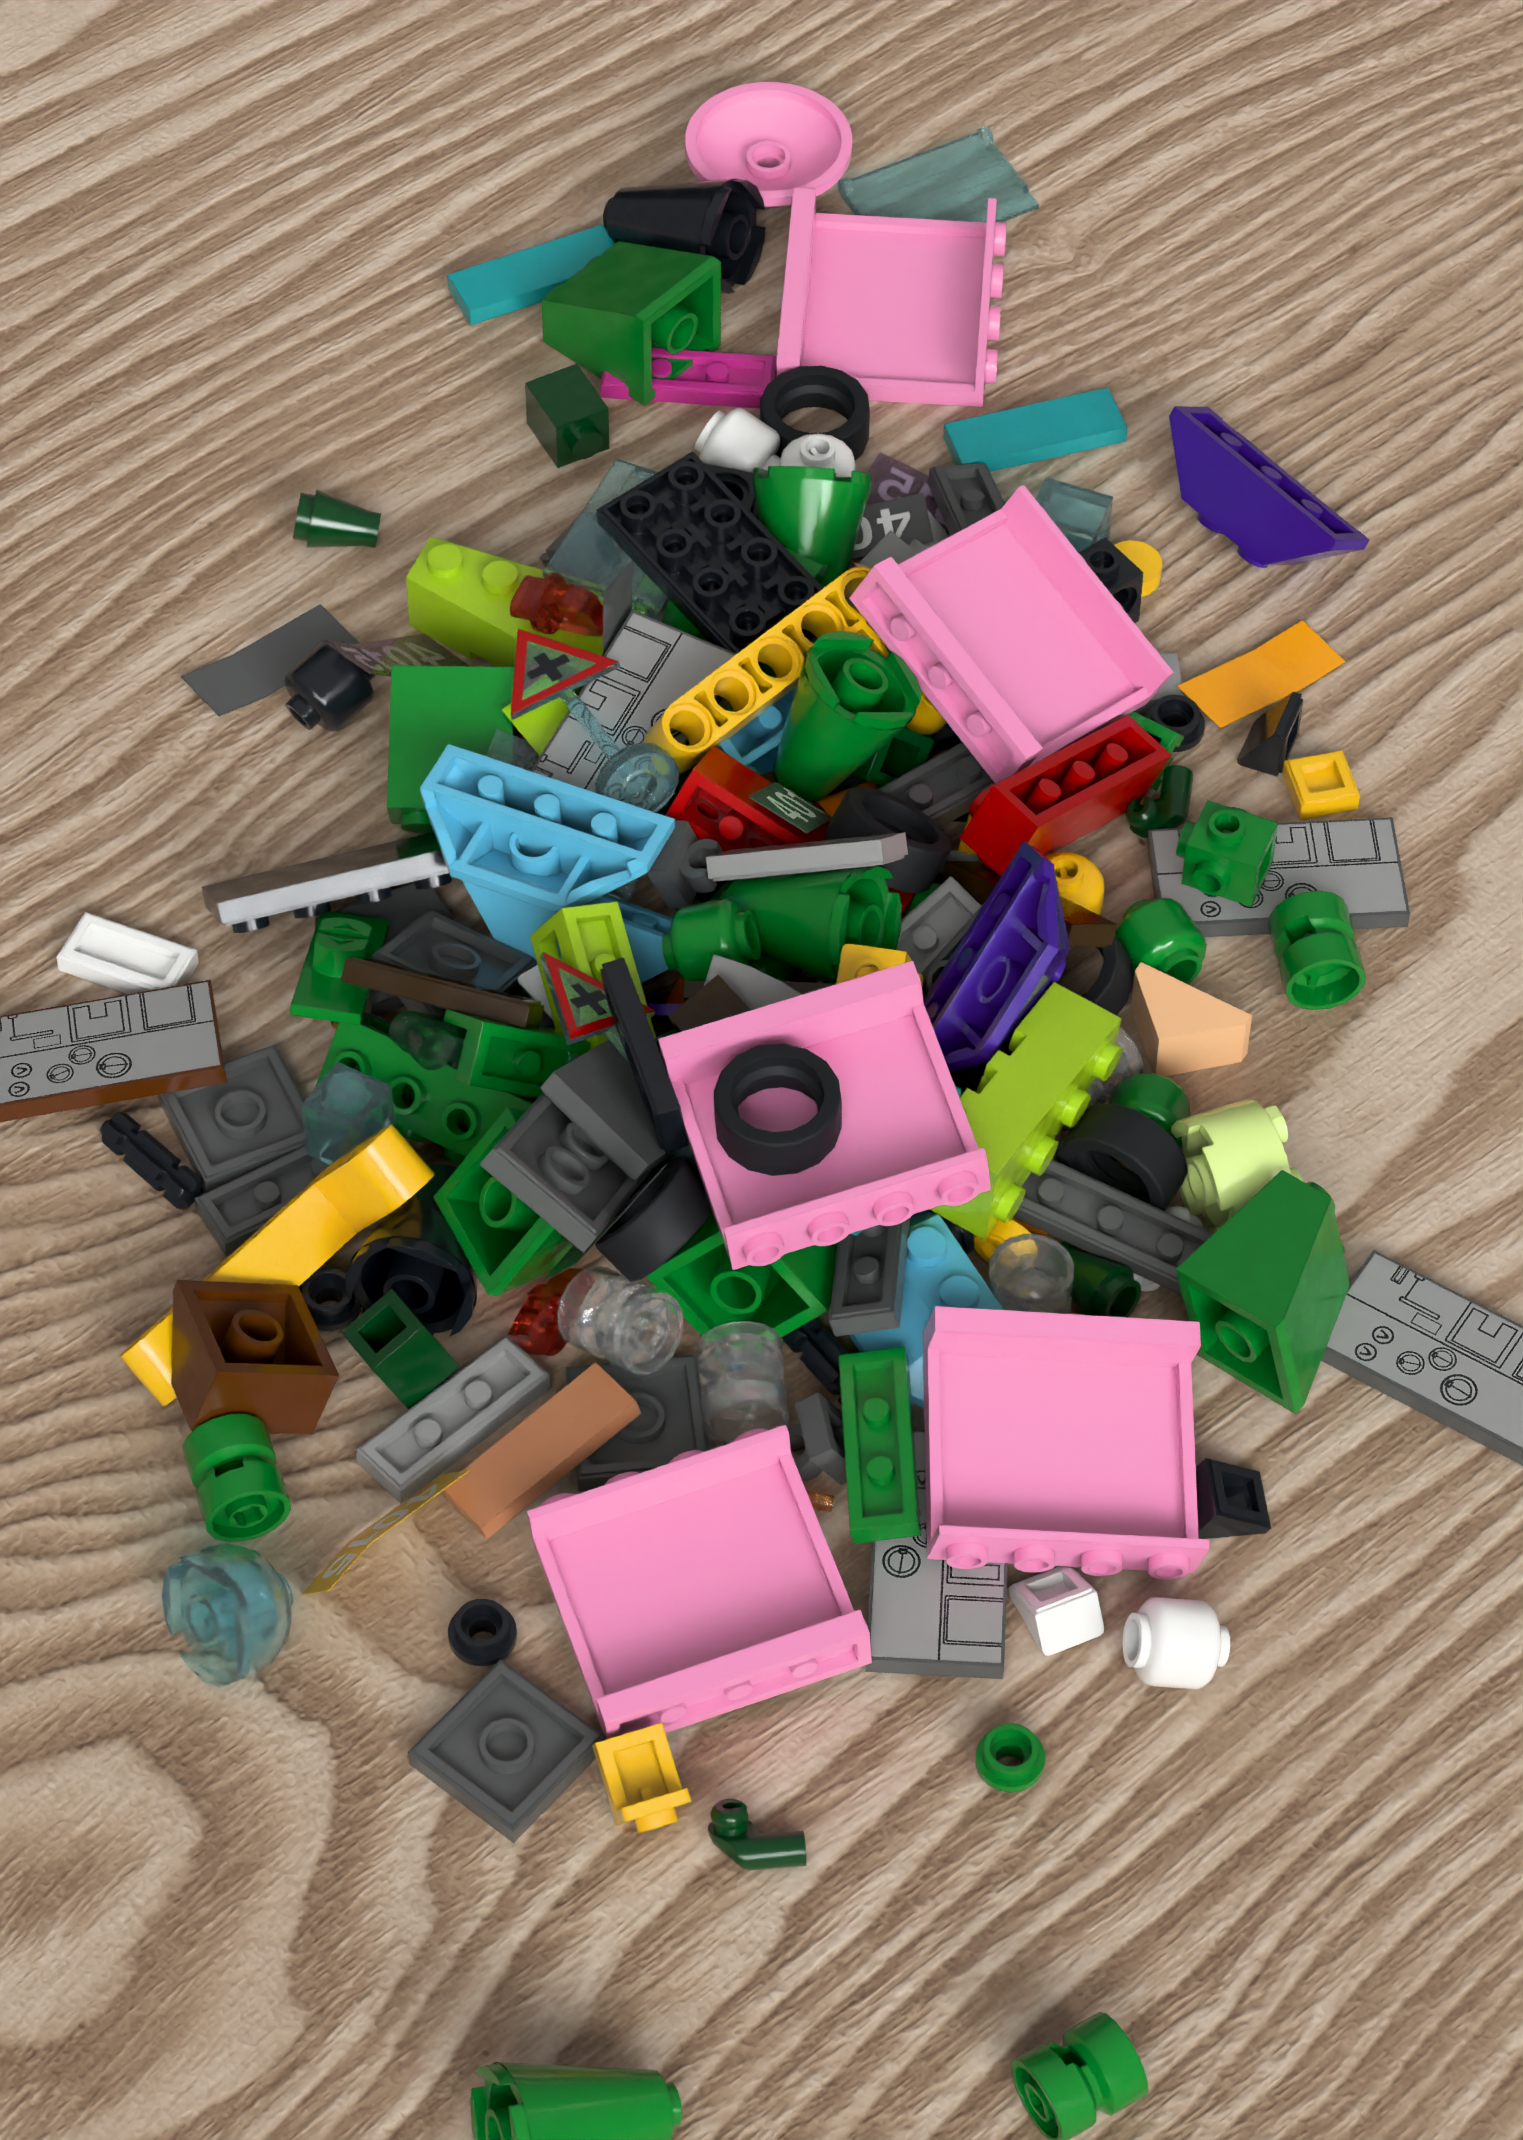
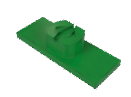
(319, 987)

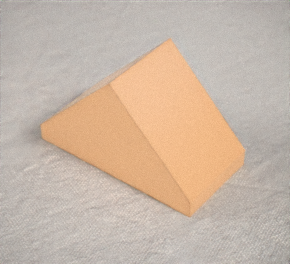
(1186, 1026)

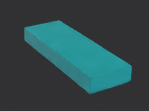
(525, 275)
(1037, 431)

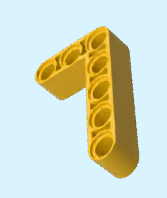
(753, 691)
(300, 1236)

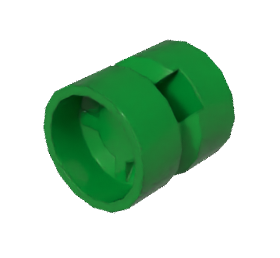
(1316, 950)
(236, 1477)
(1084, 2075)

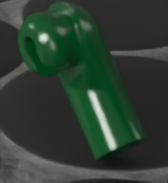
(1169, 809)
(748, 1845)

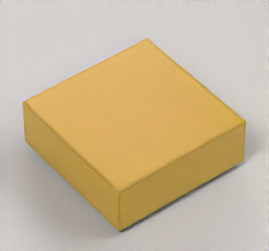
(1321, 785)

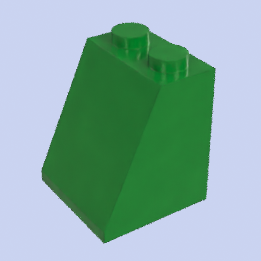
(633, 303)
(429, 712)
(493, 1226)
(1270, 1289)
(773, 1294)

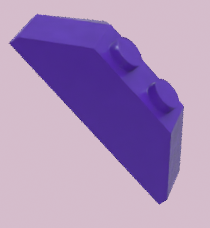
(1251, 496)
(1001, 963)

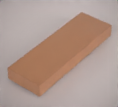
(542, 1450)

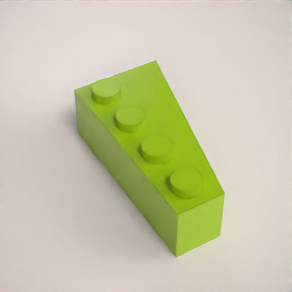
(466, 601)
(1031, 1097)

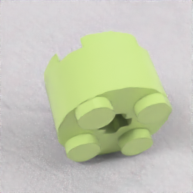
(1230, 1157)

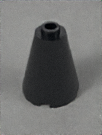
(696, 218)
(419, 1260)

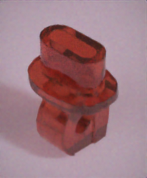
(557, 605)
(537, 1321)

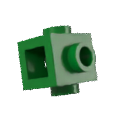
(1227, 852)

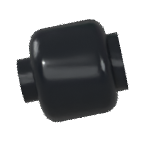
(327, 689)

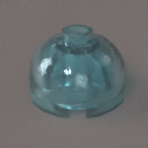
(229, 1610)

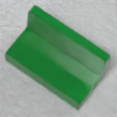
(510, 1056)

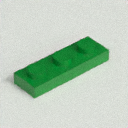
(879, 1445)

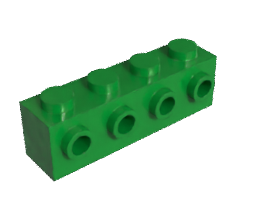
(424, 1100)

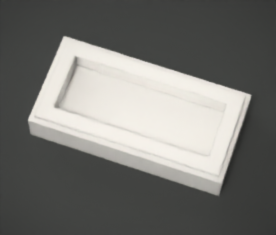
(124, 957)

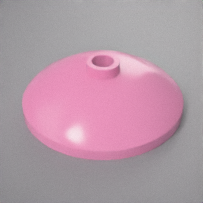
(771, 137)

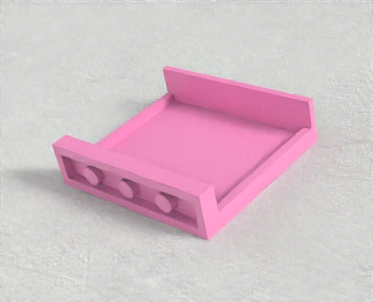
(893, 302)
(1012, 637)
(900, 1133)
(1060, 1442)
(697, 1586)

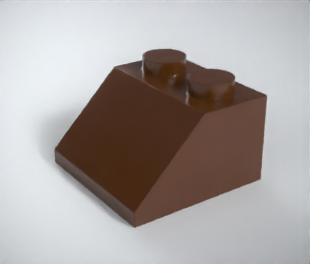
(249, 1354)

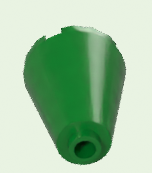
(813, 511)
(842, 712)
(814, 914)
(572, 2103)

